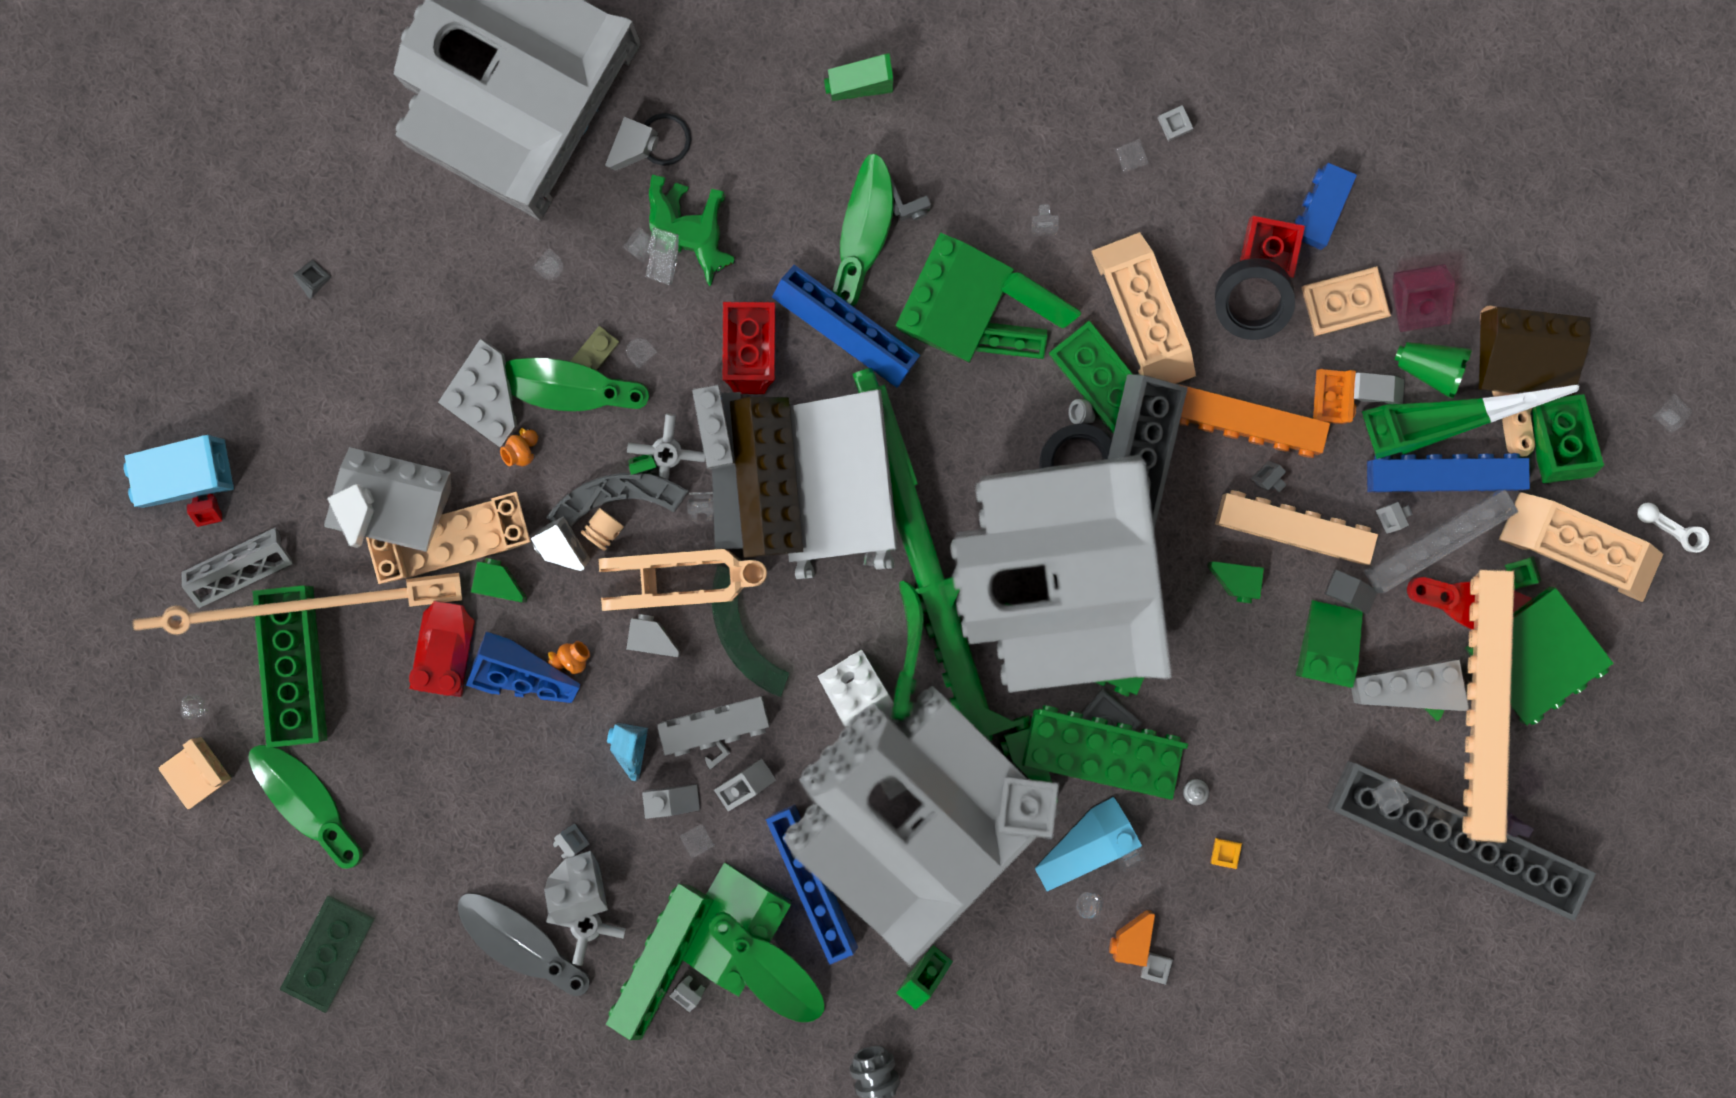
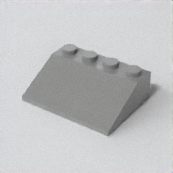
(404, 493)

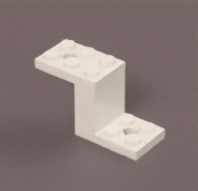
(857, 695)

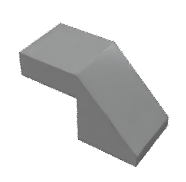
(1378, 388)

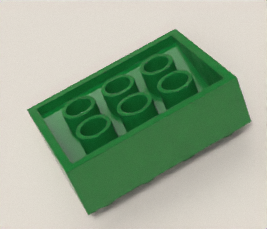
(954, 298)
(753, 906)

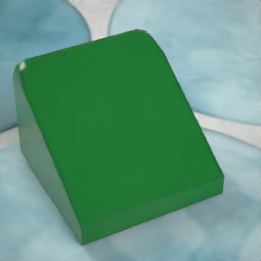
(1525, 572)

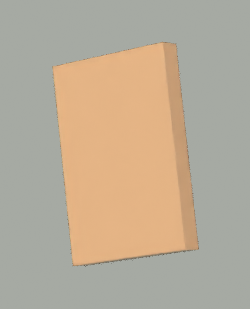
(1346, 301)

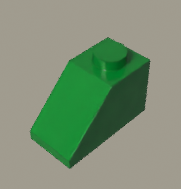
(1238, 580)
(496, 581)
(924, 978)

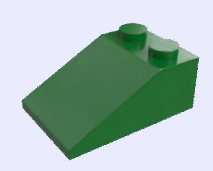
(1566, 440)
(1331, 644)

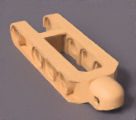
(742, 575)

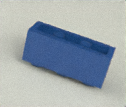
(1324, 204)

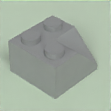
(575, 889)

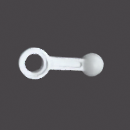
(1650, 514)

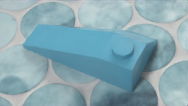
(628, 747)
(1094, 841)

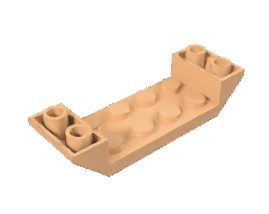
(1146, 309)
(457, 539)
(1583, 544)

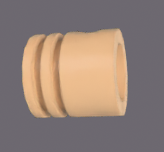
(602, 529)

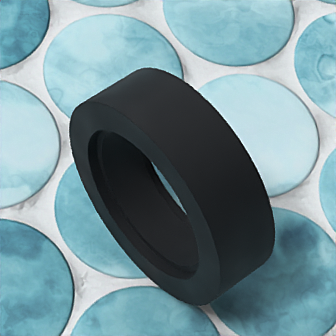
(1254, 328)
(1074, 431)

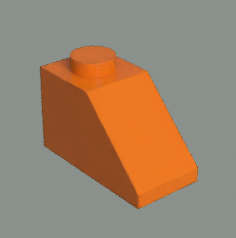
(1133, 940)

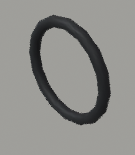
(687, 135)

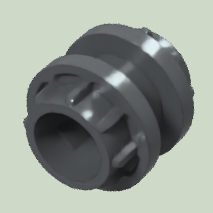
(874, 1073)

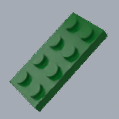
(1093, 371)

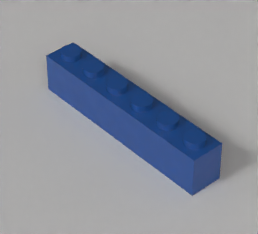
(845, 326)
(1448, 474)
(816, 897)

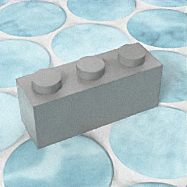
(713, 427)

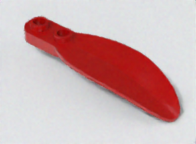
(1458, 598)

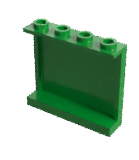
(1550, 656)

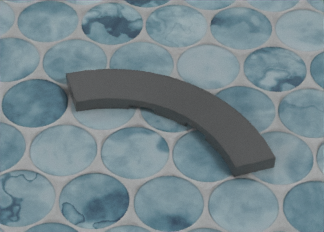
(618, 487)

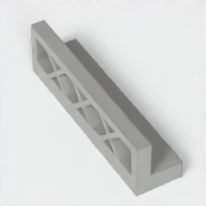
(227, 563)

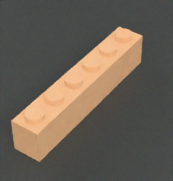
(1295, 528)

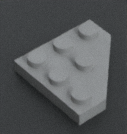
(483, 394)

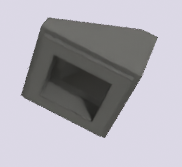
(310, 280)

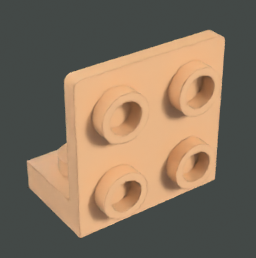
(194, 772)

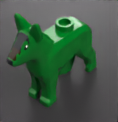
(695, 232)

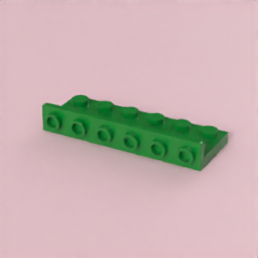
(1103, 752)

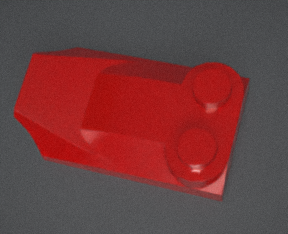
(749, 346)
(442, 650)

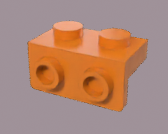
(1334, 396)

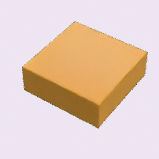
(1226, 853)

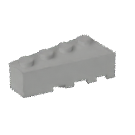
(1418, 686)
(713, 725)

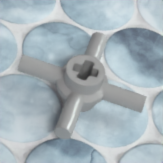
(666, 441)
(583, 938)

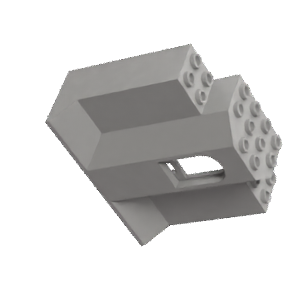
(527, 116)
(1098, 536)
(906, 879)

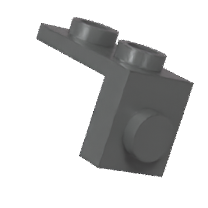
(914, 209)

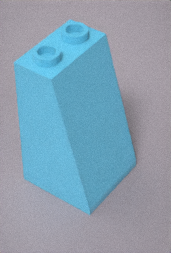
(178, 471)

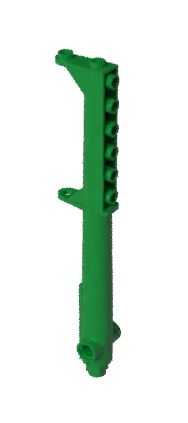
(936, 593)

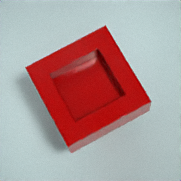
(205, 511)

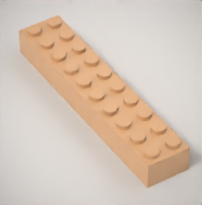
(1489, 705)

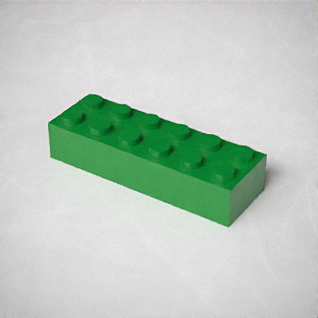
(290, 670)

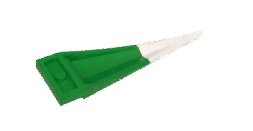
(1417, 425)

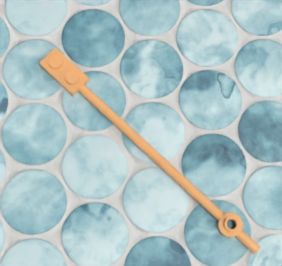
(418, 591)

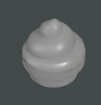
(1196, 792)

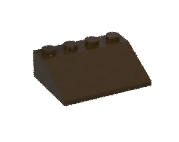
(1531, 350)

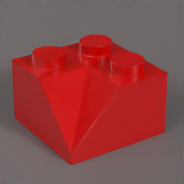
(1273, 241)

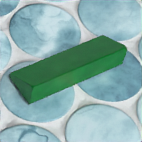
(1040, 300)
(1014, 336)

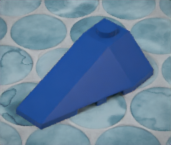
(509, 666)

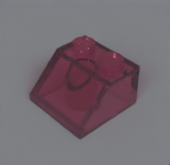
(1423, 297)

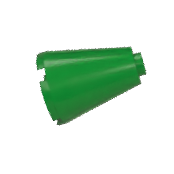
(1434, 365)

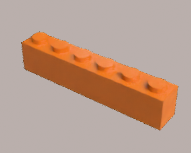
(1255, 422)

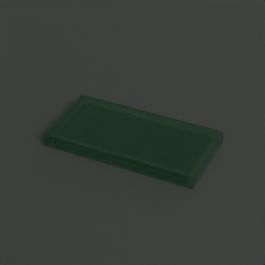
(327, 954)

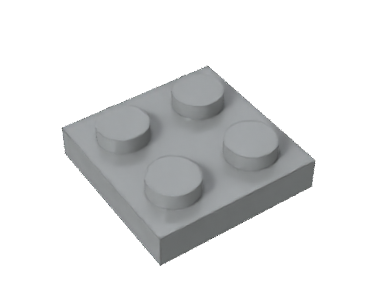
(1028, 807)

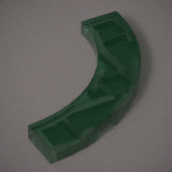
(739, 646)

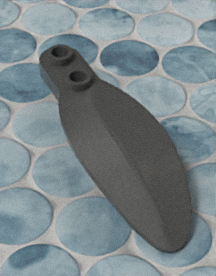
(518, 942)

